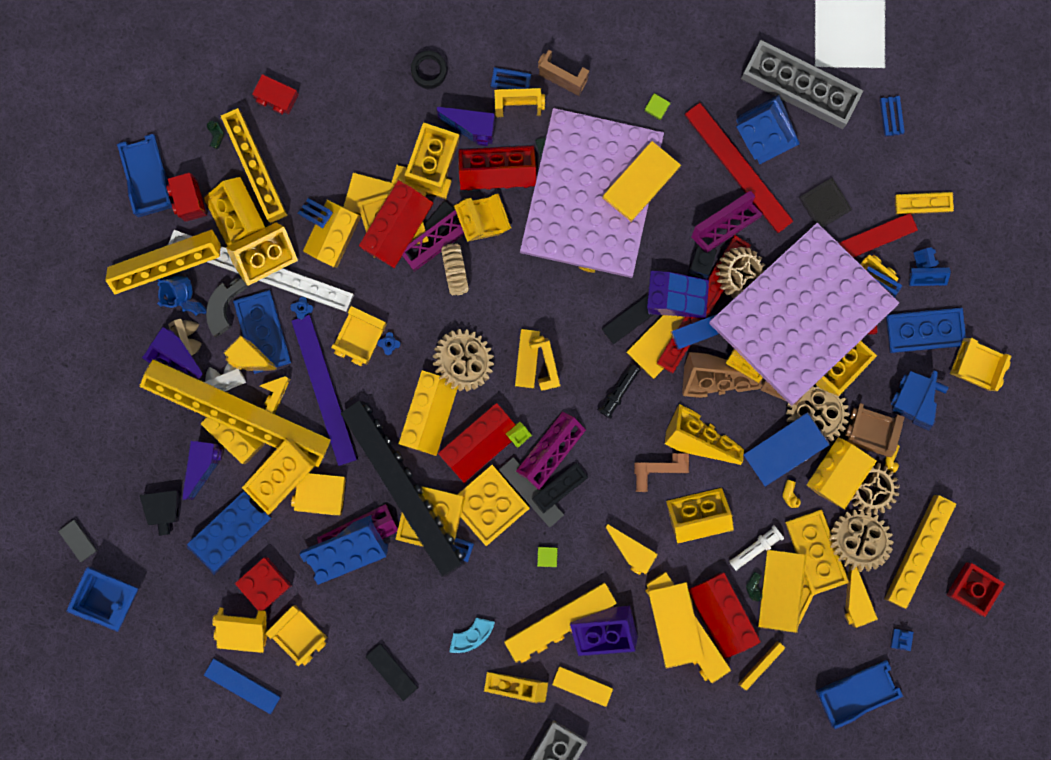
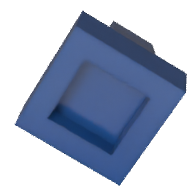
(925, 258)
(901, 639)

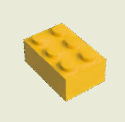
(432, 157)

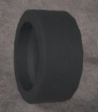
(429, 55)

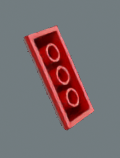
(497, 167)
(396, 224)
(478, 443)
(724, 615)

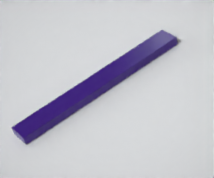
(324, 390)

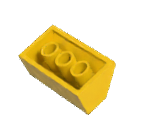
(428, 414)

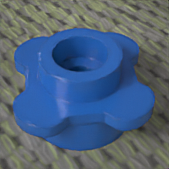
(301, 303)
(388, 338)

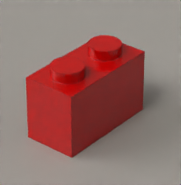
(275, 95)

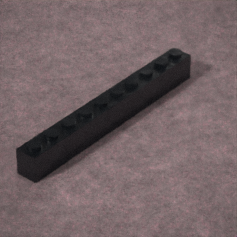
(403, 488)

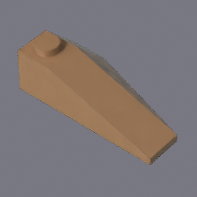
(710, 374)

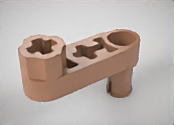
(679, 464)

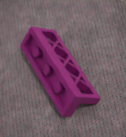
(724, 216)
(436, 248)
(549, 447)
(384, 526)

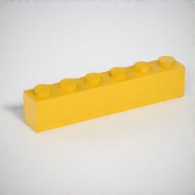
(254, 165)
(163, 262)
(920, 551)
(558, 623)
(713, 665)

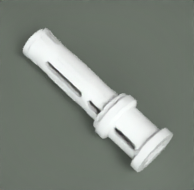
(764, 543)

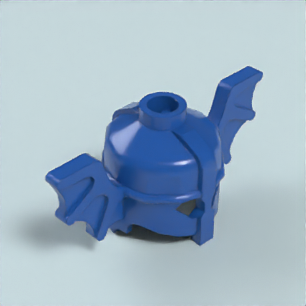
(178, 292)

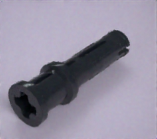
(614, 398)

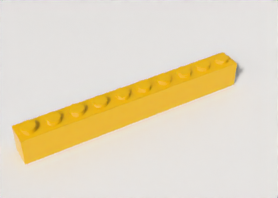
(231, 410)

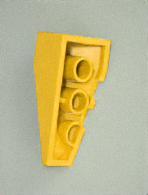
(694, 437)

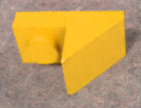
(278, 388)

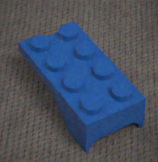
(145, 176)
(227, 533)
(346, 552)
(858, 694)

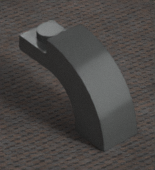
(218, 303)

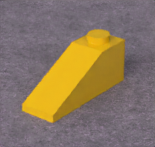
(634, 553)
(857, 601)
(516, 687)

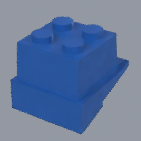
(767, 130)
(917, 399)
(102, 599)

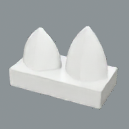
(231, 378)

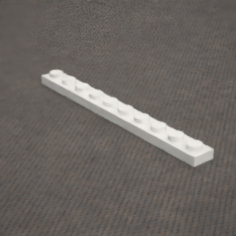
(287, 281)

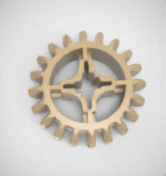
(748, 264)
(454, 269)
(889, 492)

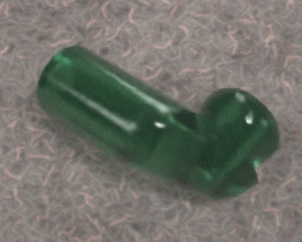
(217, 133)
(752, 587)

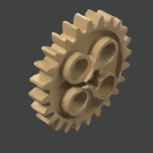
(463, 360)
(830, 402)
(877, 546)

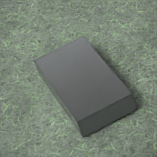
(77, 541)

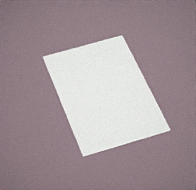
(850, 33)

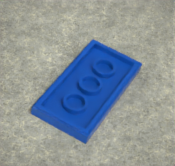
(262, 327)
(925, 330)
(786, 449)

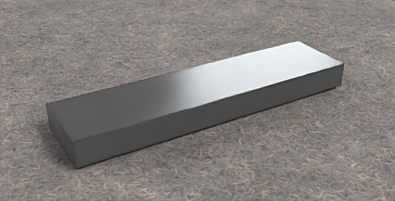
(528, 491)

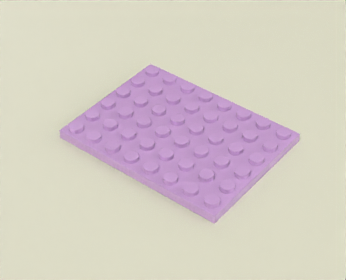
(567, 209)
(804, 313)

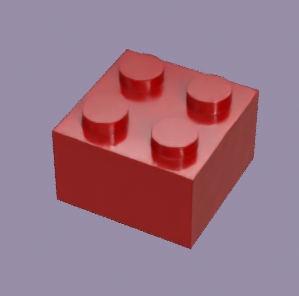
(186, 196)
(263, 584)
(975, 589)

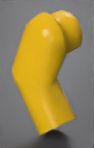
(889, 462)
(789, 496)

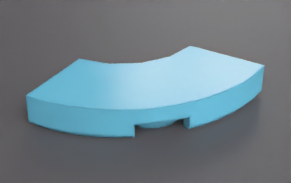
(472, 637)

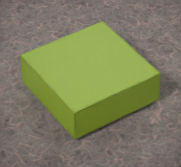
(657, 106)
(518, 434)
(547, 557)

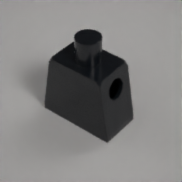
(702, 263)
(161, 509)

